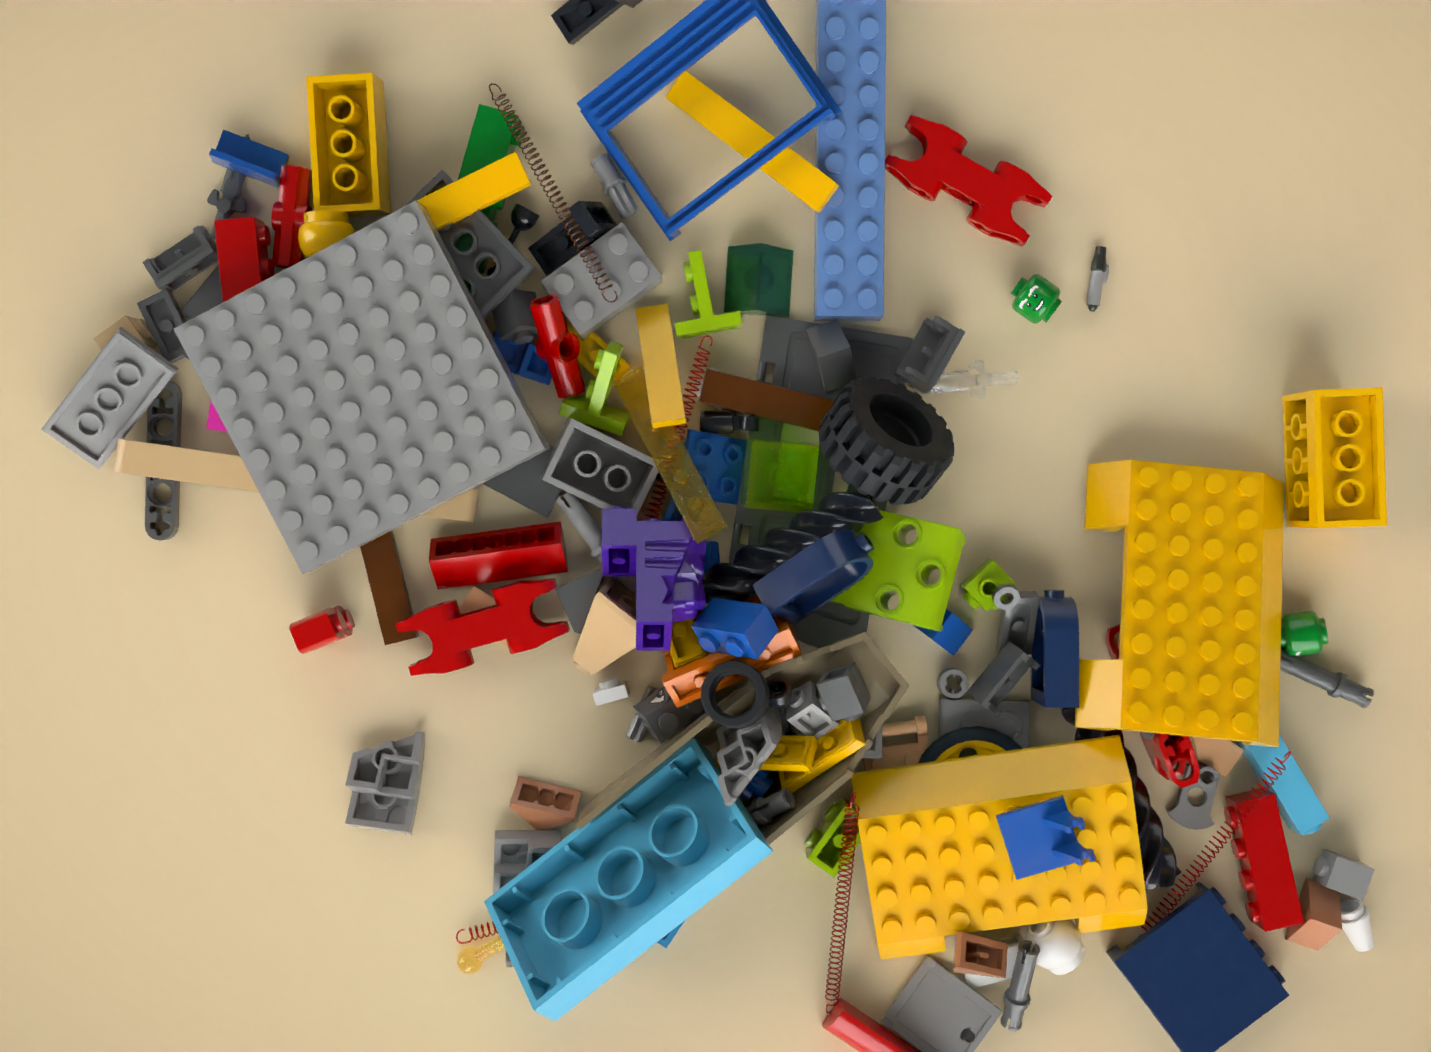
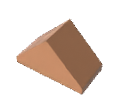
(1320, 914)
(979, 956)

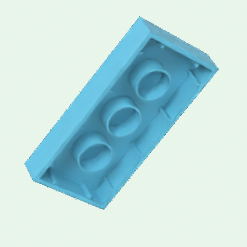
(624, 880)

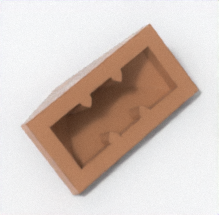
(544, 804)

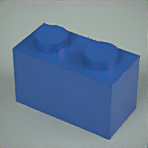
(735, 628)

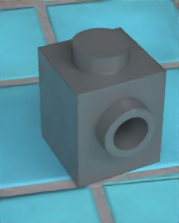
(514, 317)
(843, 692)

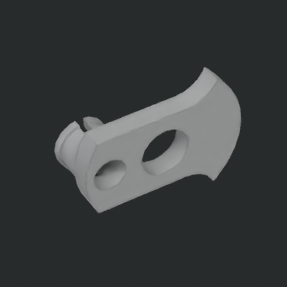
(1195, 816)

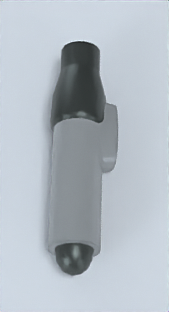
(1098, 277)

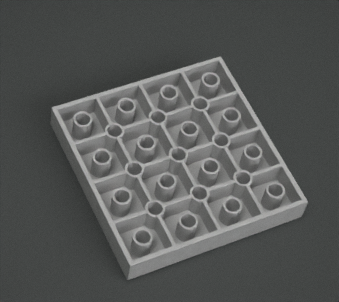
(362, 387)

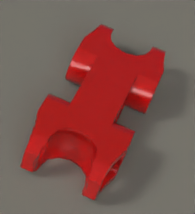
(985, 191)
(457, 633)
(1164, 748)

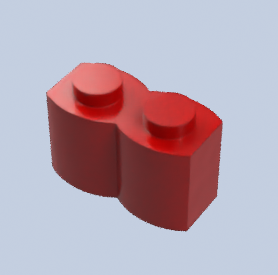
(322, 629)

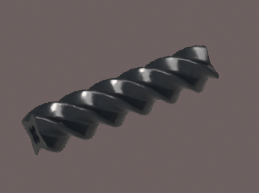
(753, 562)
(1156, 852)

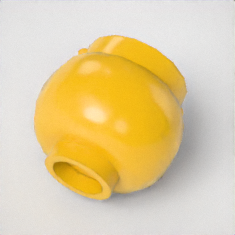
(322, 230)

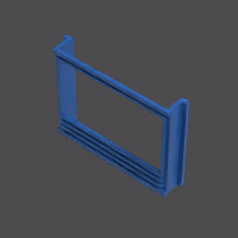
(668, 59)

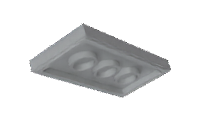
(109, 398)

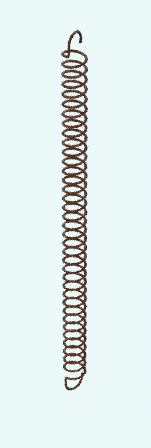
(551, 189)

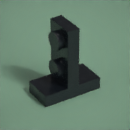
(581, 16)
(557, 247)

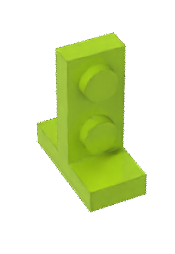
(701, 304)
(594, 408)

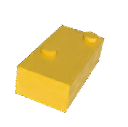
(349, 144)

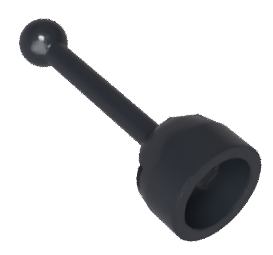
(522, 220)
(781, 700)

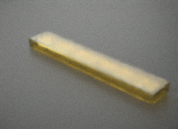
(671, 460)

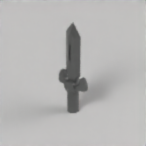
(231, 189)

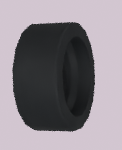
(711, 682)

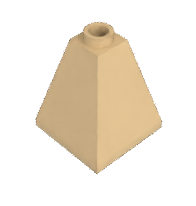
(608, 628)

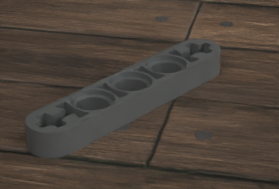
(173, 439)

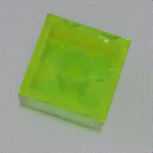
(779, 475)

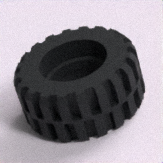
(886, 440)

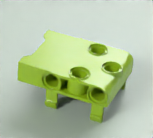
(905, 571)

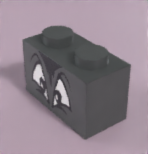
(663, 717)

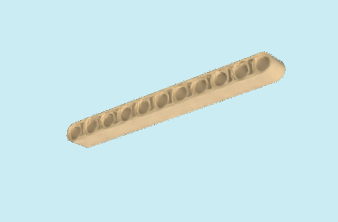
(230, 472)

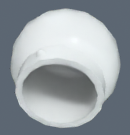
(1059, 945)

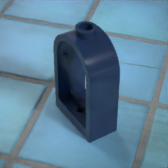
(816, 575)
(1057, 652)

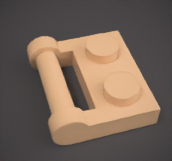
(901, 753)

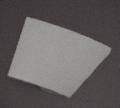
(745, 752)
(386, 785)

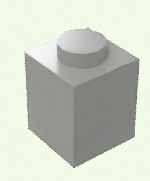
(1342, 874)

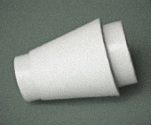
(1357, 924)

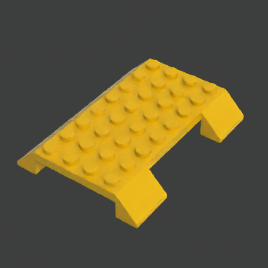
(1193, 602)
(942, 859)

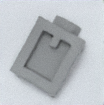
(807, 713)

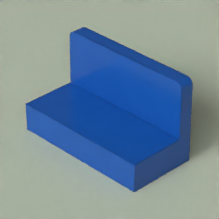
(249, 158)

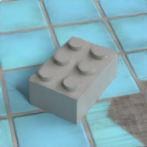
(625, 266)
(599, 468)

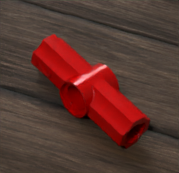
(289, 214)
(557, 346)

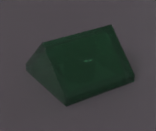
(758, 280)

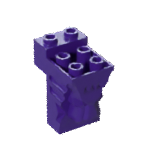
(666, 571)

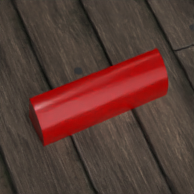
(498, 555)
(862, 1031)

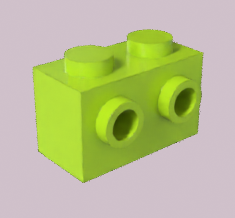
(825, 844)

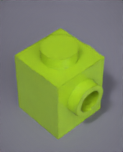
(982, 583)

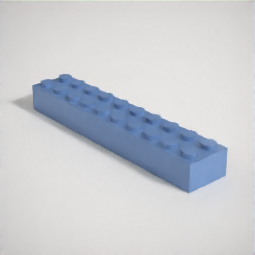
(852, 155)

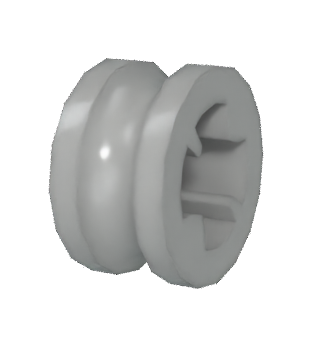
(962, 683)

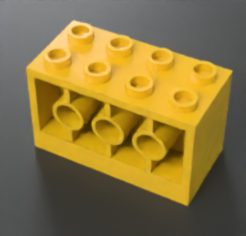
(1334, 458)

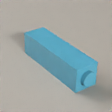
(1293, 793)

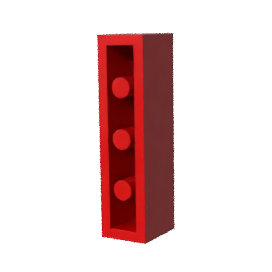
(242, 254)
(1264, 862)

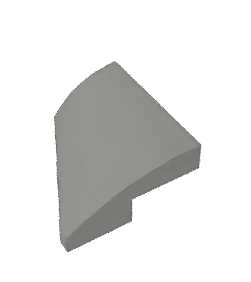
(518, 850)

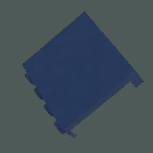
(1200, 973)

